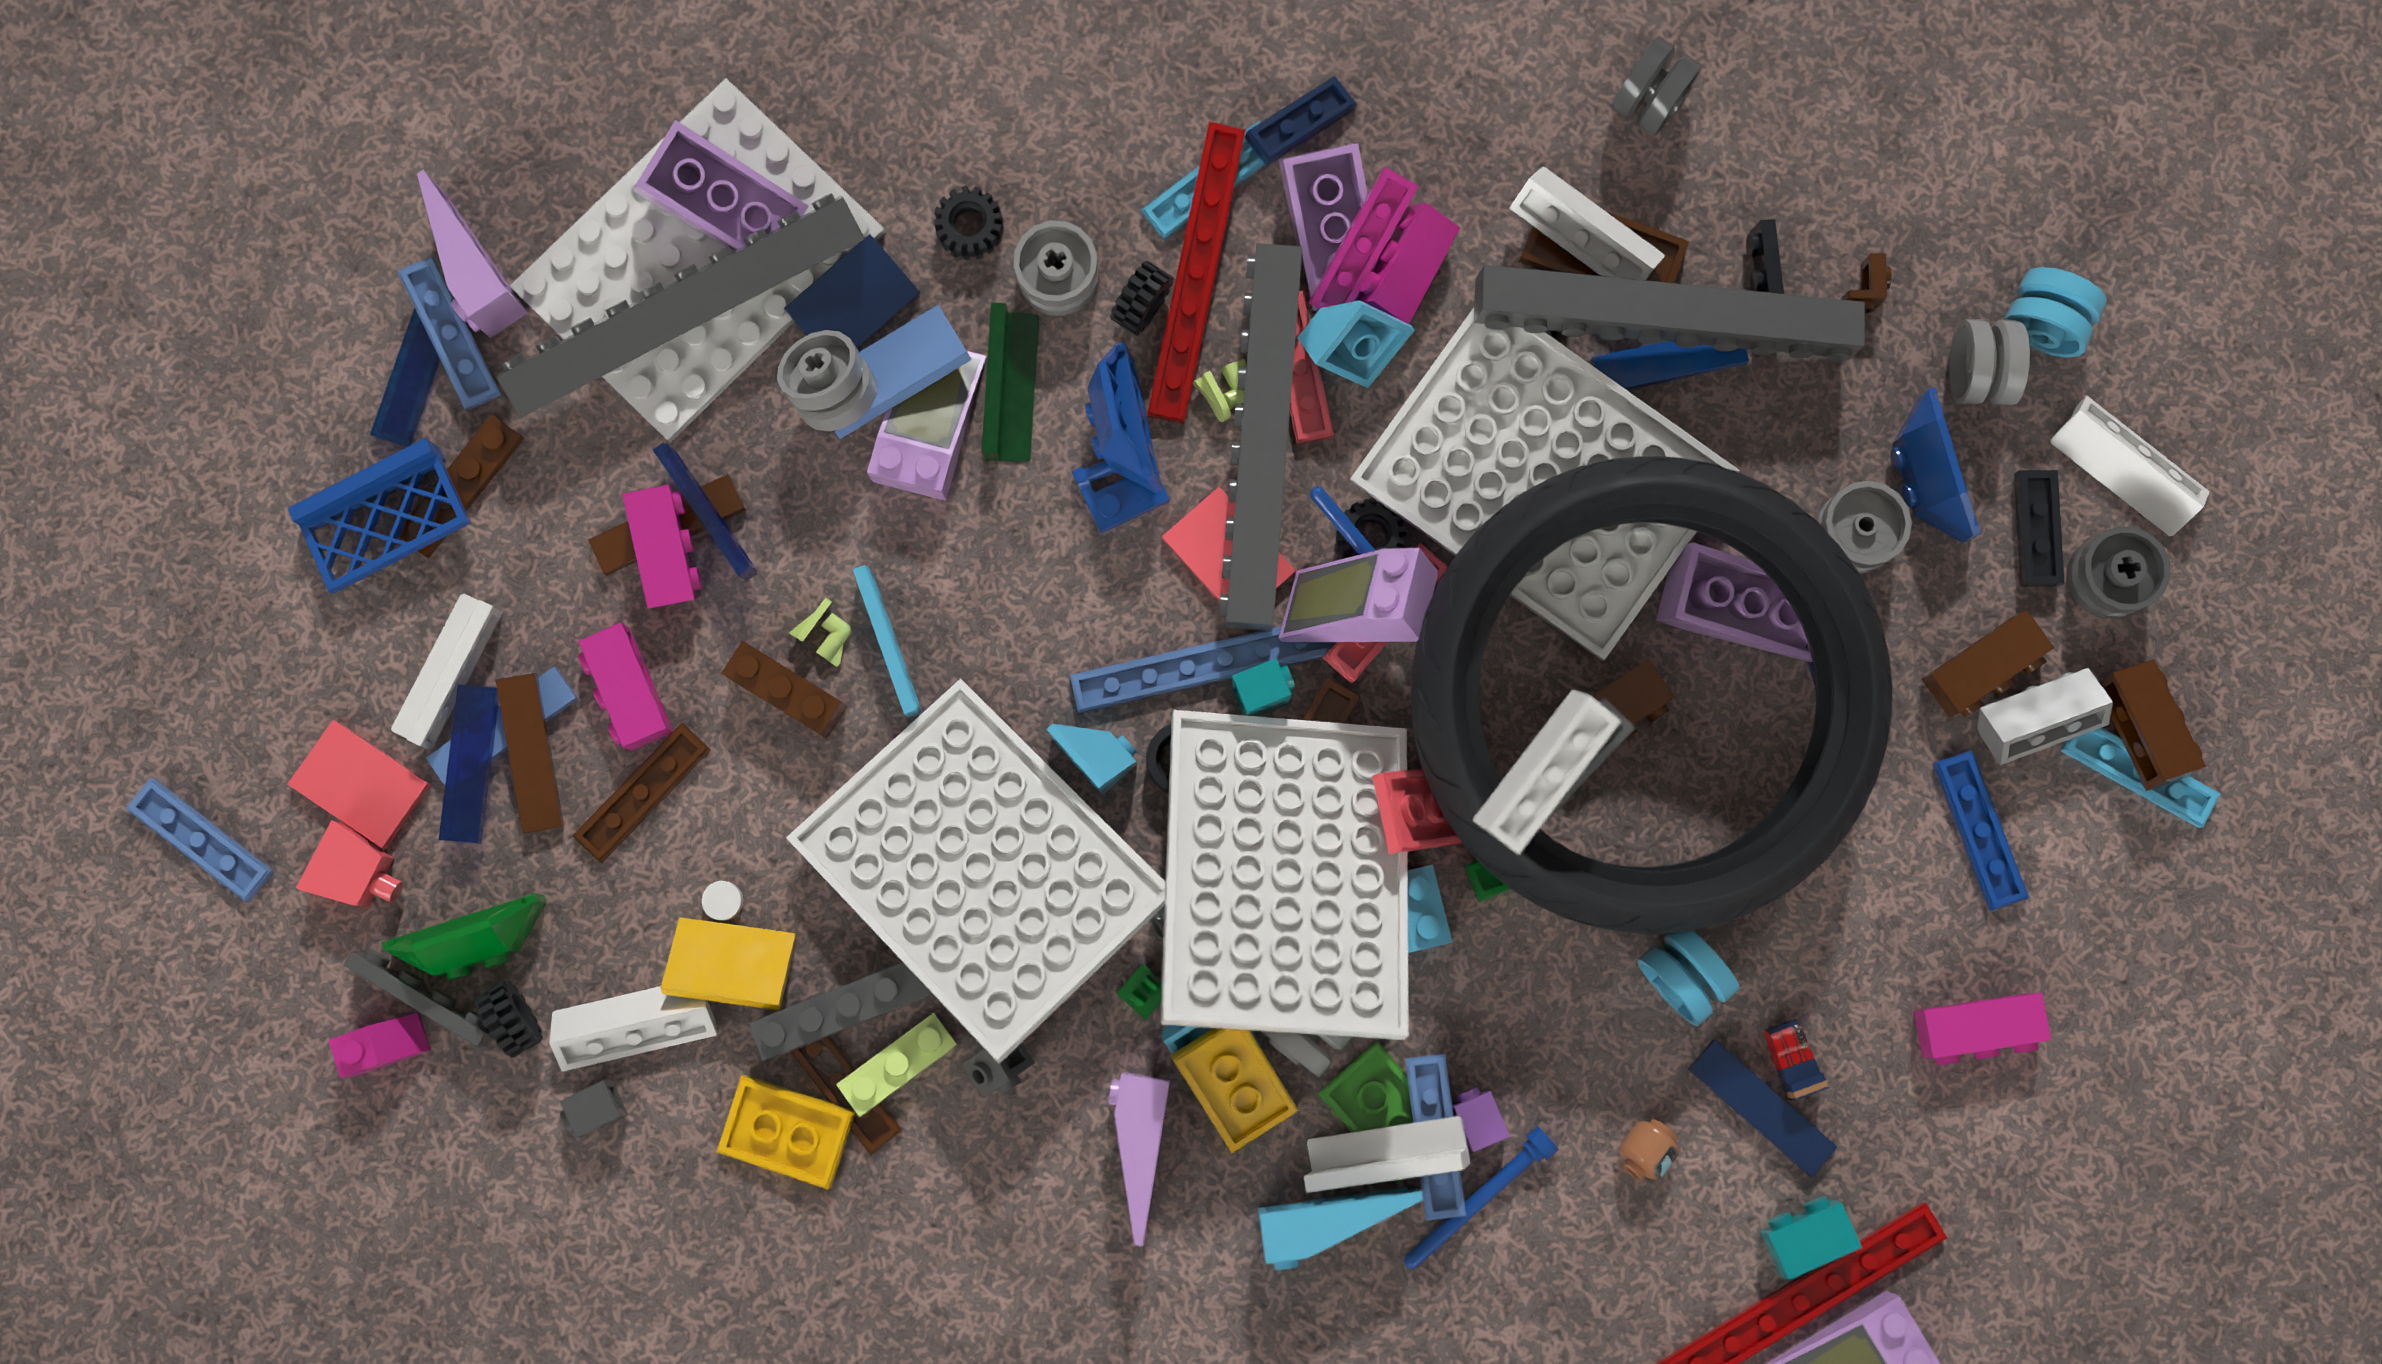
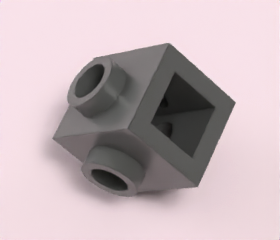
(990, 1075)

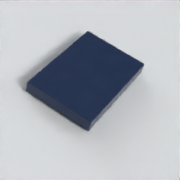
(854, 294)

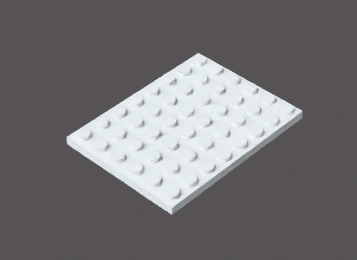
(632, 244)
(1500, 420)
(980, 869)
(1283, 878)

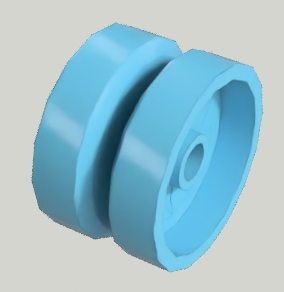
(2057, 310)
(1688, 975)

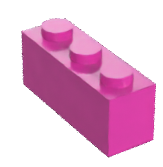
(1409, 262)
(662, 545)
(624, 687)
(1982, 1027)

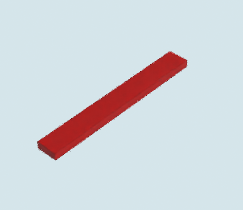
(1196, 273)
(1814, 1292)

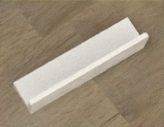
(1584, 228)
(2130, 467)
(446, 667)
(1546, 770)
(627, 1027)
(1387, 1154)

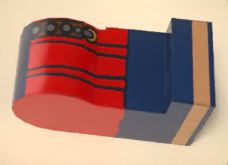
(1794, 1060)

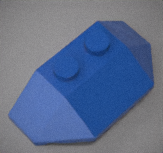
(1121, 419)
(1932, 471)

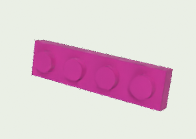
(1364, 240)

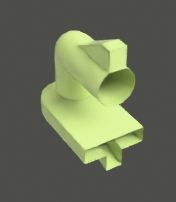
(1221, 402)
(833, 644)

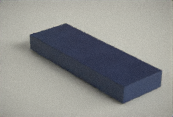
(1300, 121)

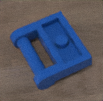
(1118, 501)

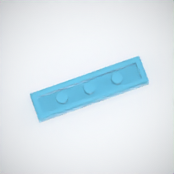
(1172, 208)
(887, 641)
(2108, 756)

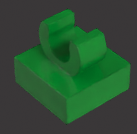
(1142, 991)

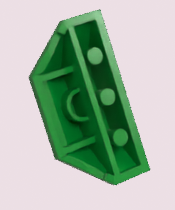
(470, 939)

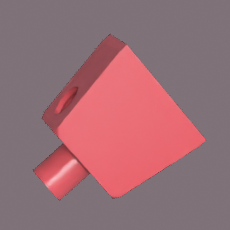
(349, 869)

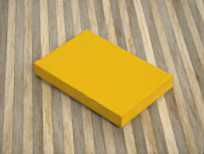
(729, 963)
(1234, 1084)
(786, 1131)

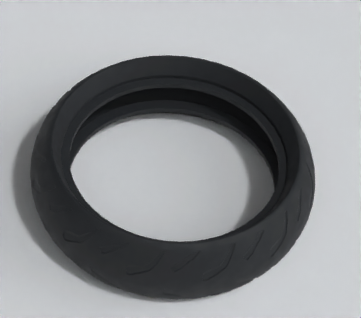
(1846, 654)

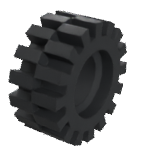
(963, 202)
(1141, 298)
(1377, 513)
(508, 1019)

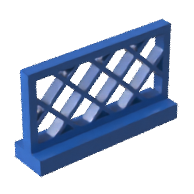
(371, 485)

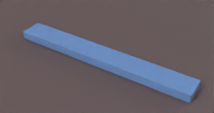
(1187, 668)

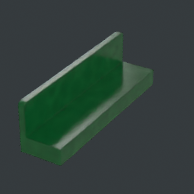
(1010, 385)

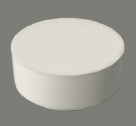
(722, 900)

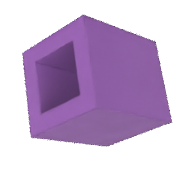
(1480, 1118)

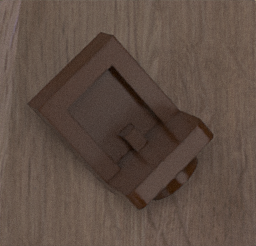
(1875, 281)

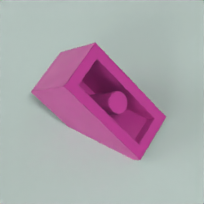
(379, 1045)

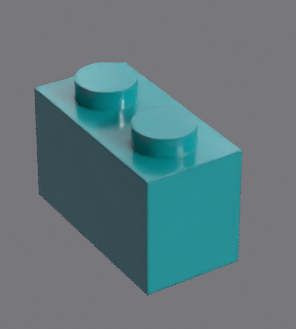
(1263, 688)
(1810, 1237)

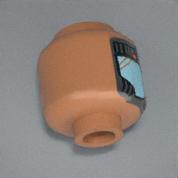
(1649, 1150)

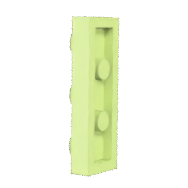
(896, 1065)

